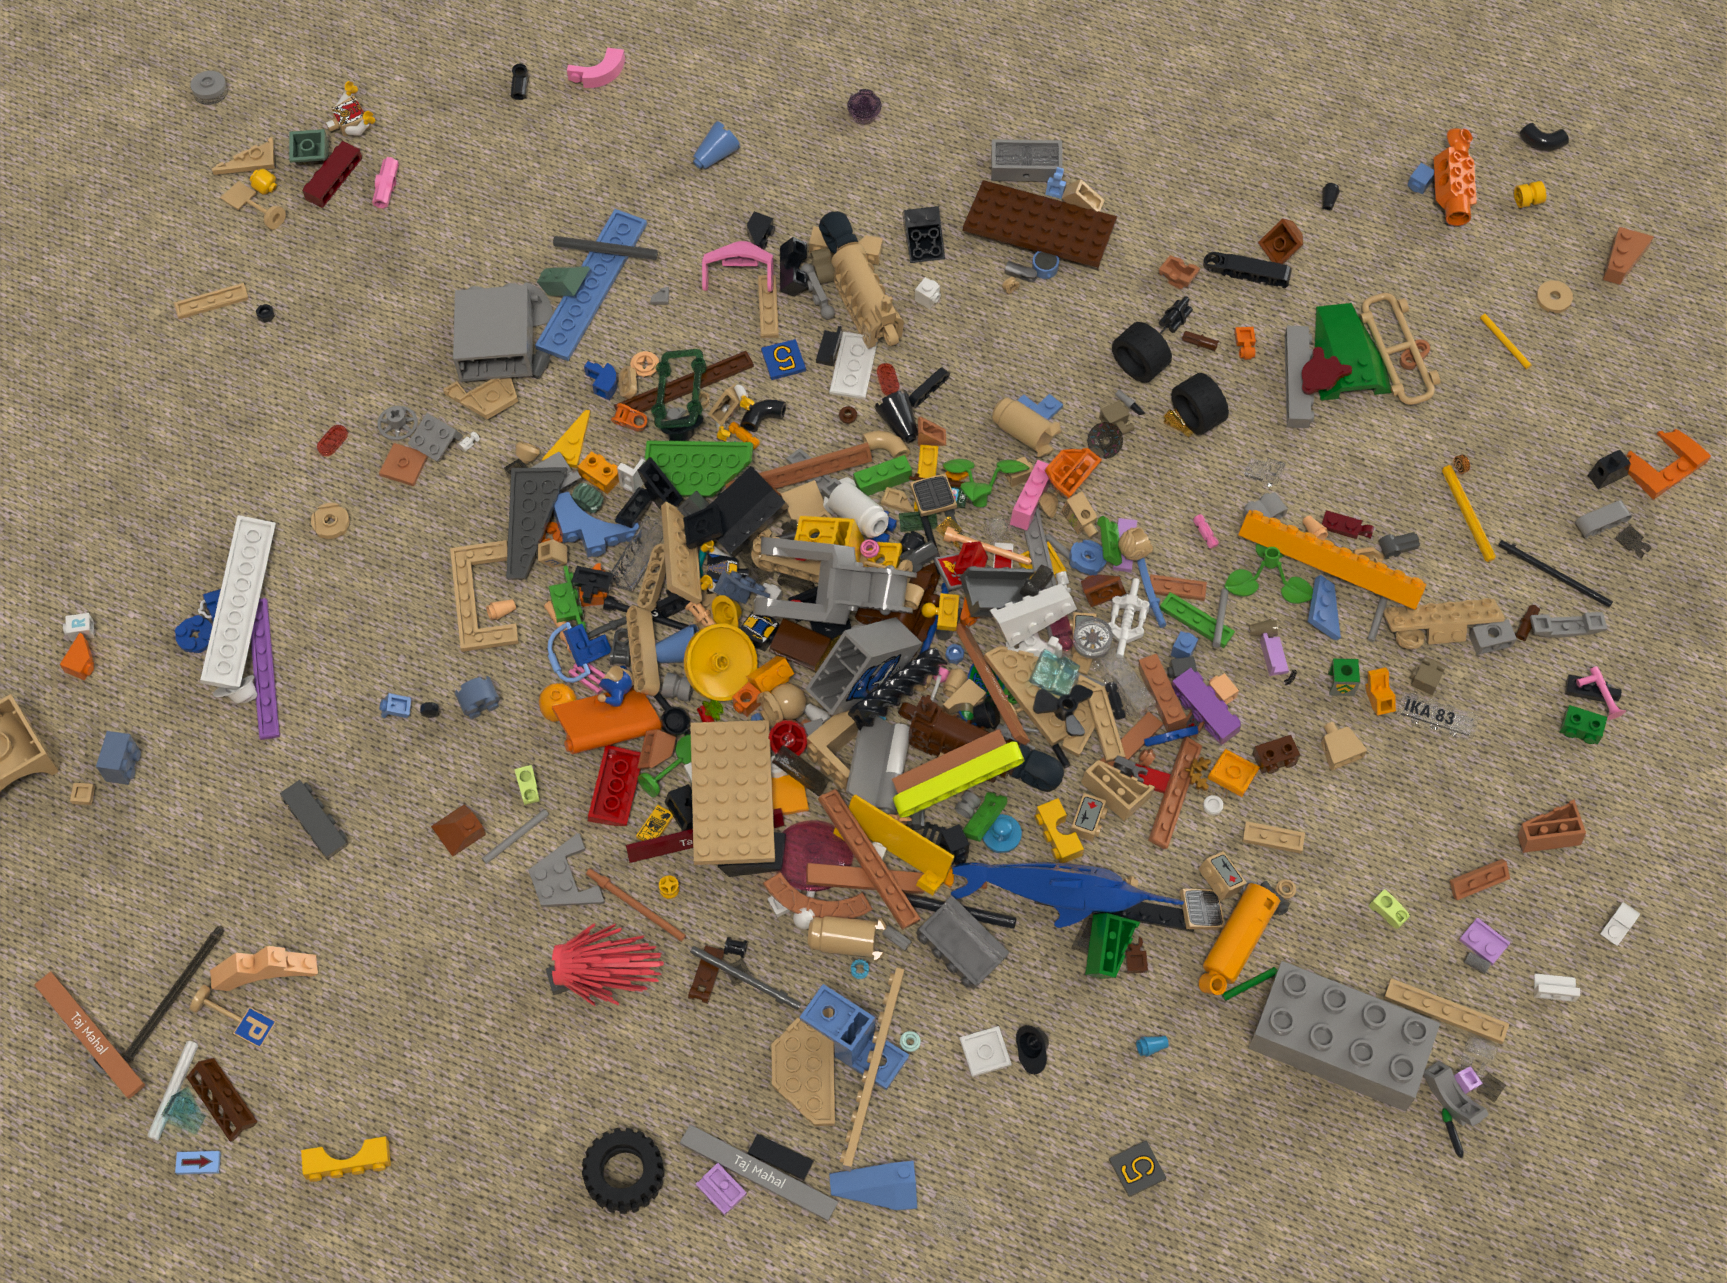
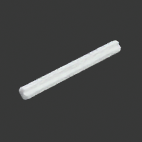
(173, 1087)

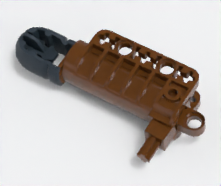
(940, 732)

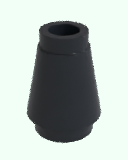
(1330, 195)

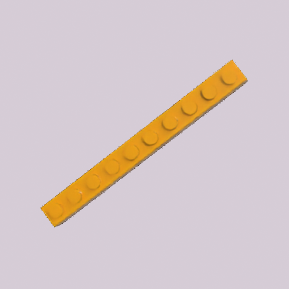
(1333, 559)

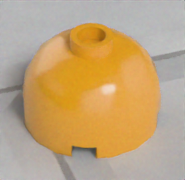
(554, 695)

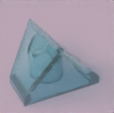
(183, 1111)

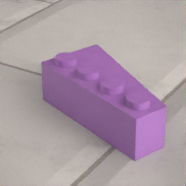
(1206, 706)

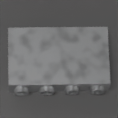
(961, 943)

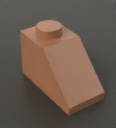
(656, 748)

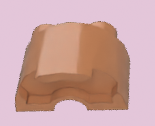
(1178, 273)

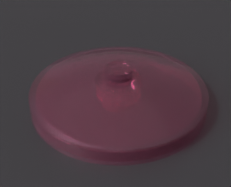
(815, 844)

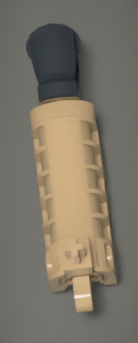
(858, 283)

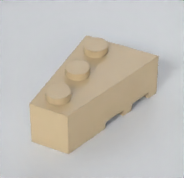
(1121, 792)

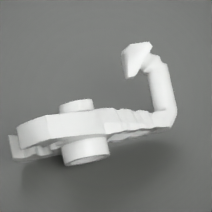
(1035, 645)

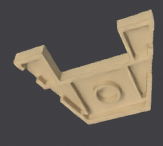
(485, 399)

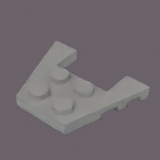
(555, 882)

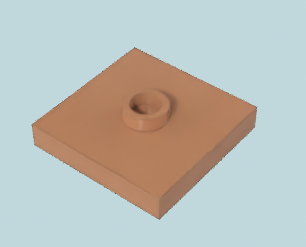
(403, 464)

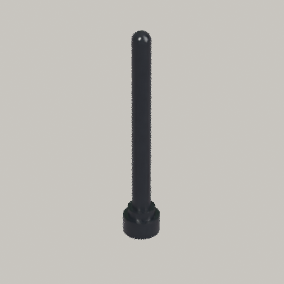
(612, 604)

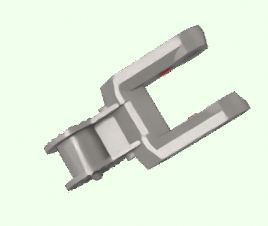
(841, 584)

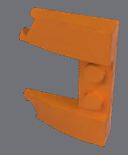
(1656, 483)

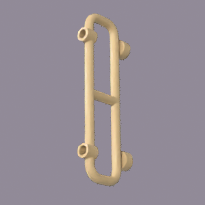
(1399, 307)

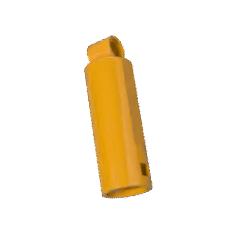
(1238, 939)

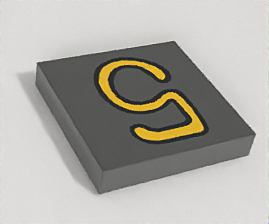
(1137, 1168)

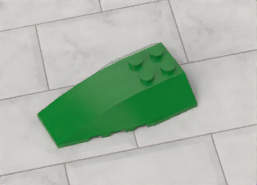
(1343, 335)

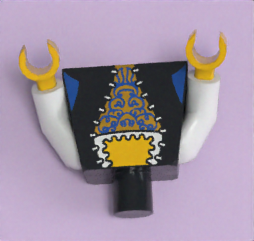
(716, 563)

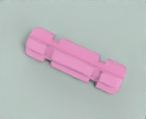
(1205, 531)

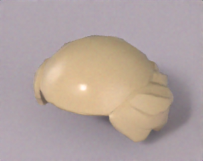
(1410, 639)

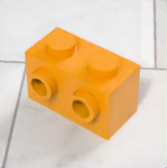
(599, 472)
(771, 674)

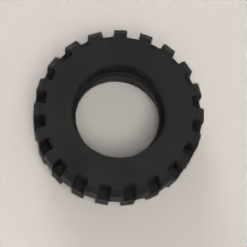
(623, 1198)

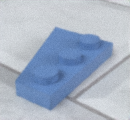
(1323, 608)

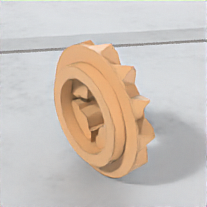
(639, 359)

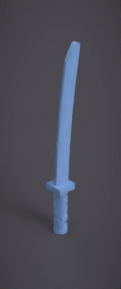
(1153, 601)

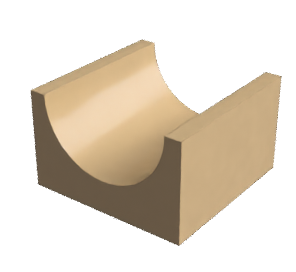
(19, 745)

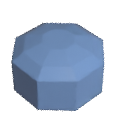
(954, 654)

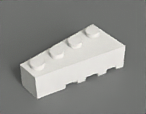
(1032, 614)

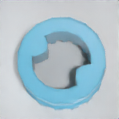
(865, 968)

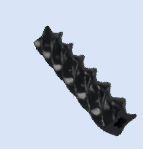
(892, 690)

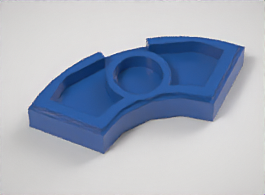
(1170, 736)

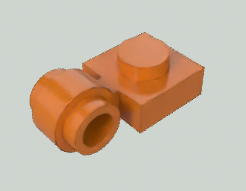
(1245, 337)

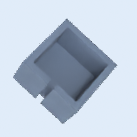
(118, 758)

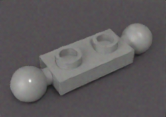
(819, 296)

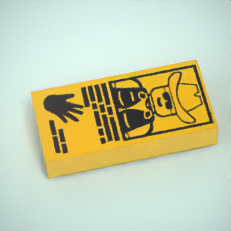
(655, 824)

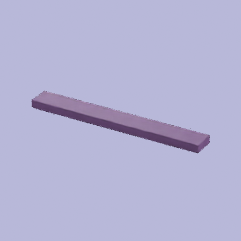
(264, 674)

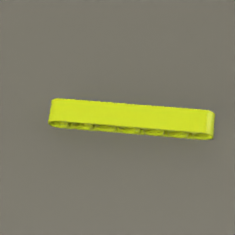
(958, 779)

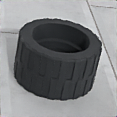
(1141, 352)
(1200, 403)

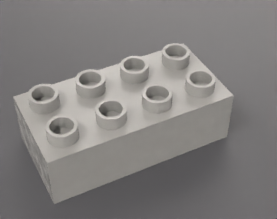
(1344, 1036)

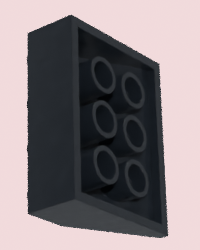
(747, 510)

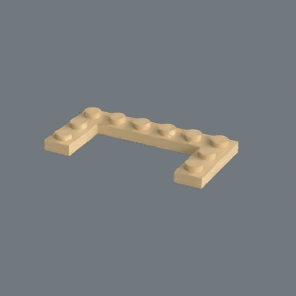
(470, 636)

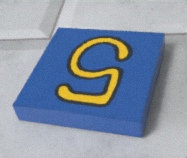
(783, 359)

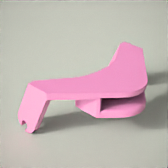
(738, 254)

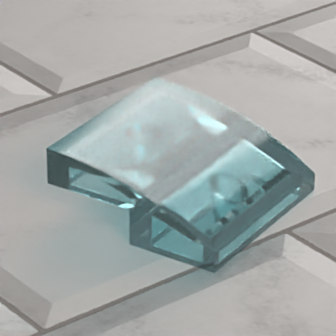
(1054, 673)

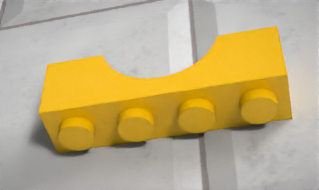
(372, 1155)

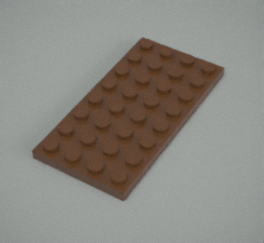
(1040, 223)

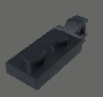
(1590, 690)

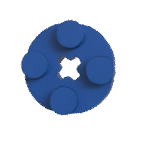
(185, 630)

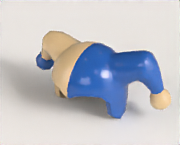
(616, 683)

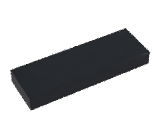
(634, 508)
(780, 1157)

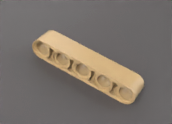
(642, 651)

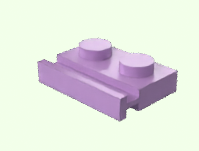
(1484, 941)
(721, 1189)

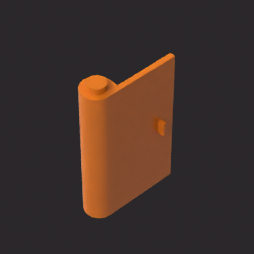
(598, 724)

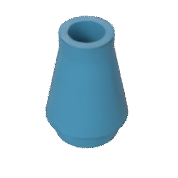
(1149, 1045)

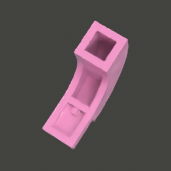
(600, 74)

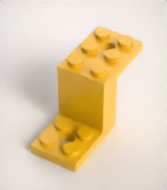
(845, 533)

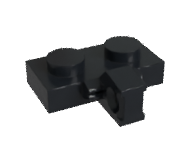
(592, 582)

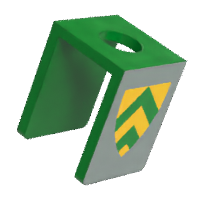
(1345, 677)

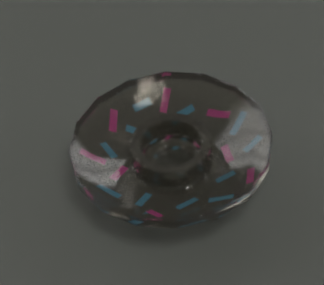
(1097, 436)

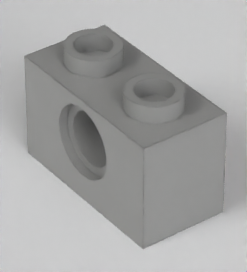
(1484, 643)

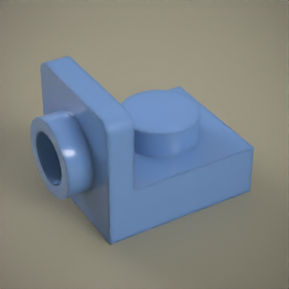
(395, 705)

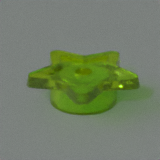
(713, 709)

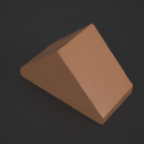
(930, 433)

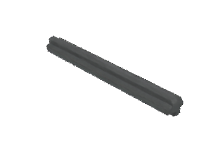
(603, 247)

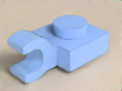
(1055, 185)

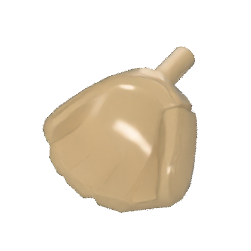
(1049, 503)

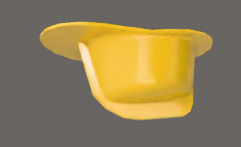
(726, 611)

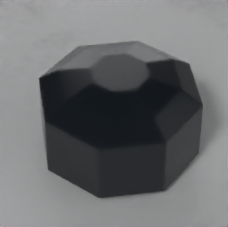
(265, 313)
(429, 709)

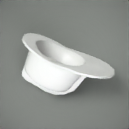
(243, 695)

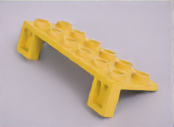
(903, 843)

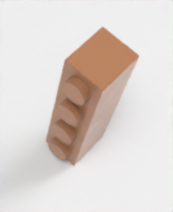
(1163, 693)

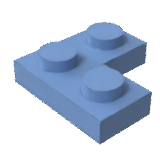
(1047, 407)

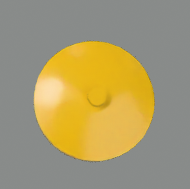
(719, 661)

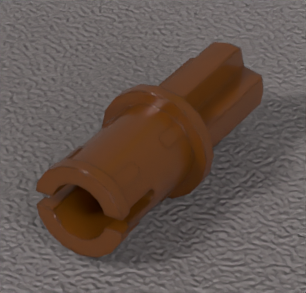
(1200, 340)
(1526, 625)

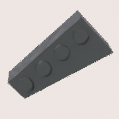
(314, 819)

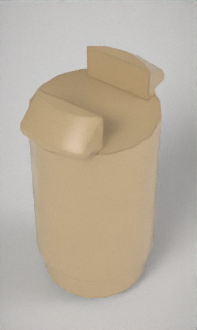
(1025, 425)
(845, 936)

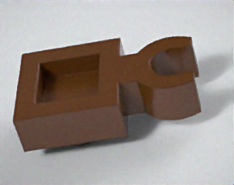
(1135, 959)

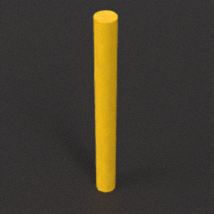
(1506, 342)

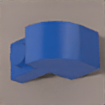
(605, 379)

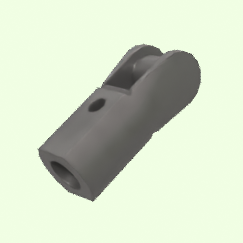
(1021, 272)

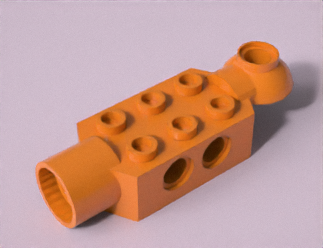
(1456, 178)

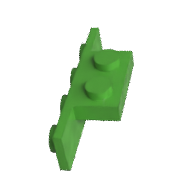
(564, 600)

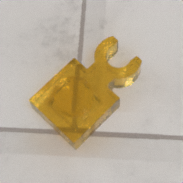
(951, 523)

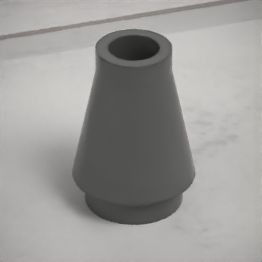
(539, 362)

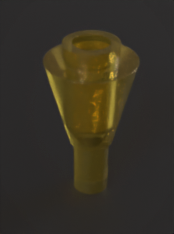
(1174, 420)

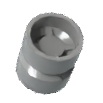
(677, 686)

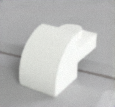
(1620, 924)

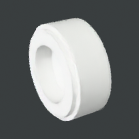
(1213, 805)

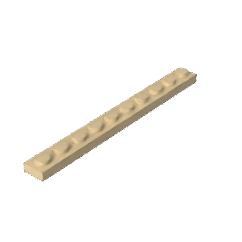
(869, 1076)

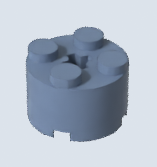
(477, 696)

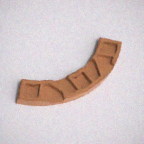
(794, 900)

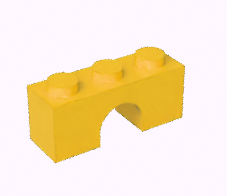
(1063, 846)

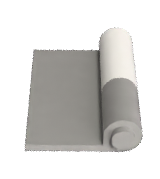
(877, 759)

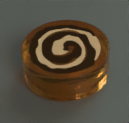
(1462, 463)

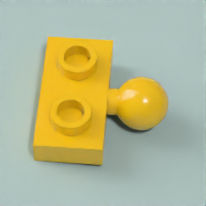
(946, 612)

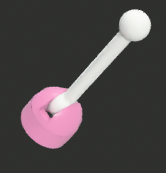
(943, 673)

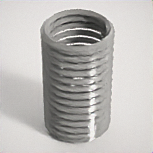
(1475, 958)

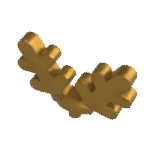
(1196, 778)

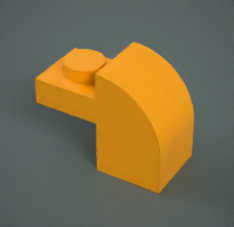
(1379, 693)

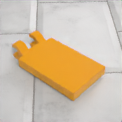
(789, 795)

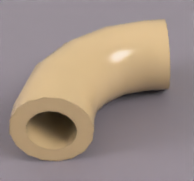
(886, 441)

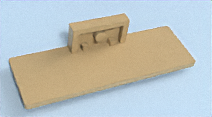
(1444, 621)

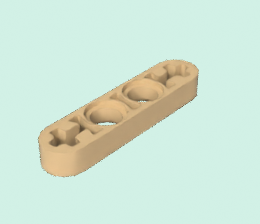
(650, 577)

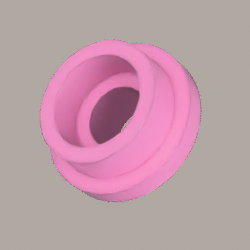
(869, 544)

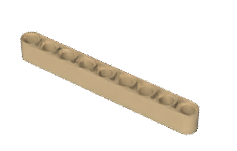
(810, 570)

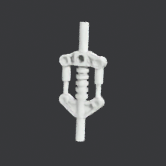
(1130, 604)

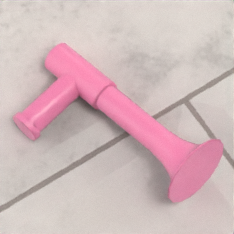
(1614, 711)

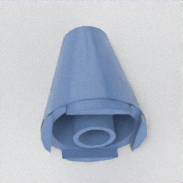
(715, 146)
(673, 647)

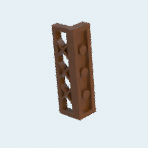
(222, 1094)

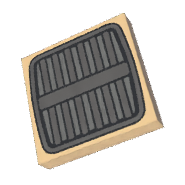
(933, 495)
(1202, 909)

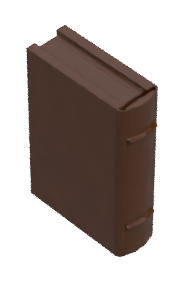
(799, 644)

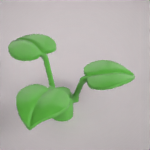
(979, 492)
(1243, 583)

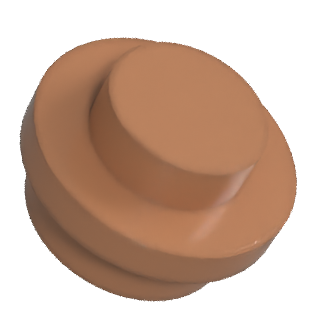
(1146, 757)

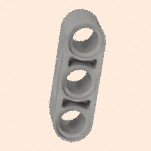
(1603, 518)

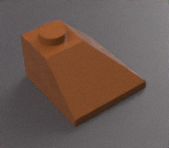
(1282, 241)
(1102, 588)
(459, 830)

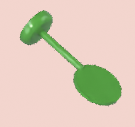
(683, 752)

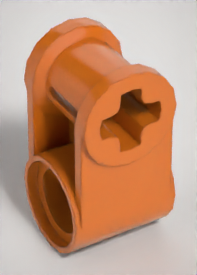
(628, 417)

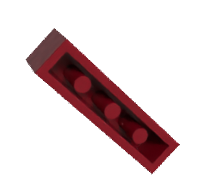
(332, 174)

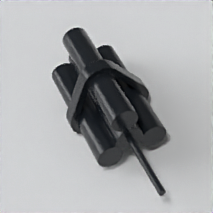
(1176, 315)

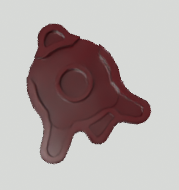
(1322, 372)

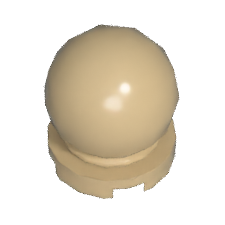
(783, 703)

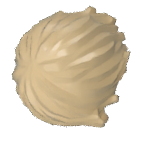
(1135, 544)

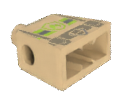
(1080, 515)

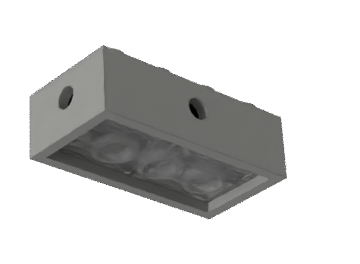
(1025, 159)

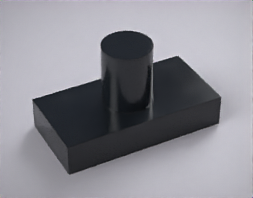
(672, 604)

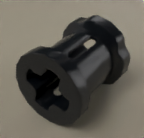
(735, 947)

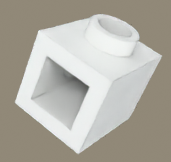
(927, 293)

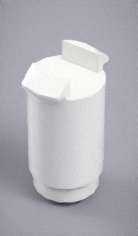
(852, 503)

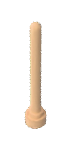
(952, 535)

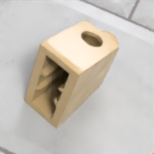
(1341, 746)

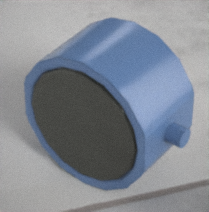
(1045, 265)

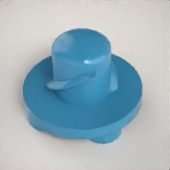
(1003, 834)

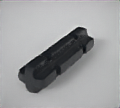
(1115, 700)

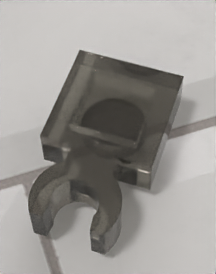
(1633, 539)

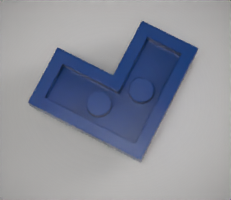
(583, 649)

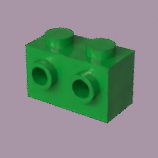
(1583, 725)

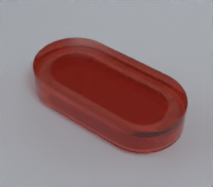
(887, 379)
(332, 440)

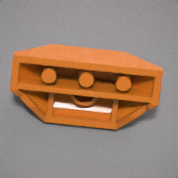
(1071, 469)

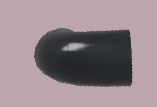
(1543, 140)
(760, 411)

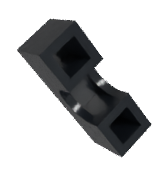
(791, 277)

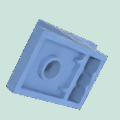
(852, 1034)

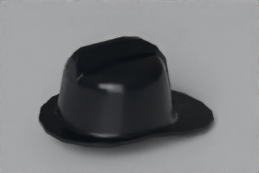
(682, 433)
(986, 714)
(1032, 1048)

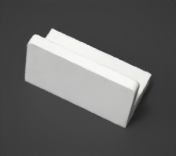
(629, 477)
(1555, 987)

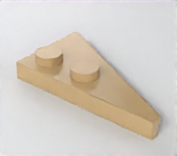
(249, 160)

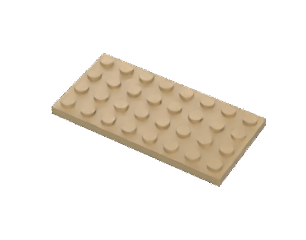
(732, 793)

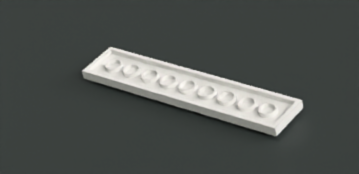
(238, 603)

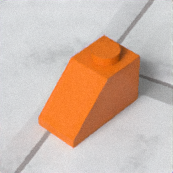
(78, 659)

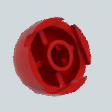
(790, 734)

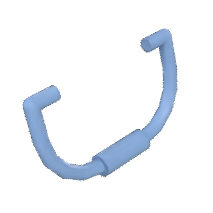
(554, 662)

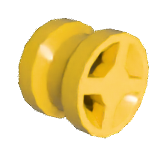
(668, 882)

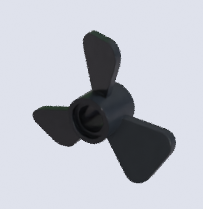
(1046, 703)

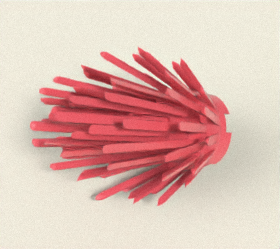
(589, 968)

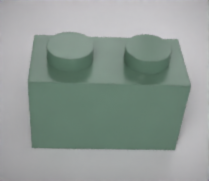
(308, 145)
(562, 280)

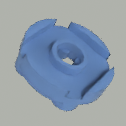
(1080, 562)

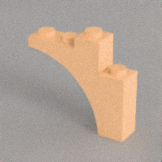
(265, 964)

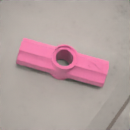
(385, 182)

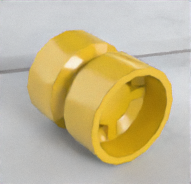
(1532, 193)

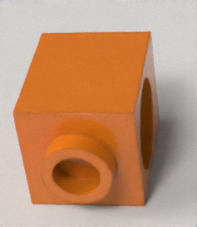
(750, 692)

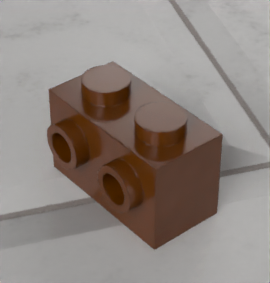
(1276, 754)

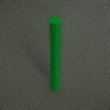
(1249, 984)

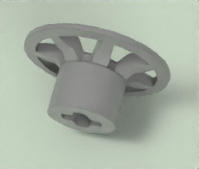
(396, 420)

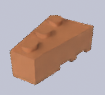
(1625, 253)
(1553, 830)

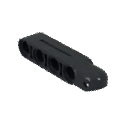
(1249, 268)

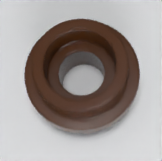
(848, 418)

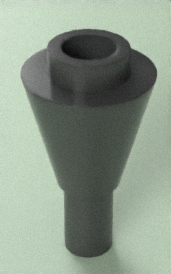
(1284, 904)

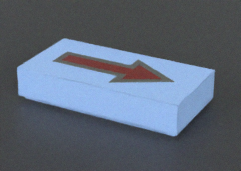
(198, 1162)

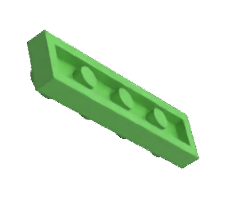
(1194, 618)

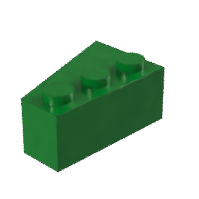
(1108, 944)

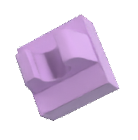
(1468, 1080)

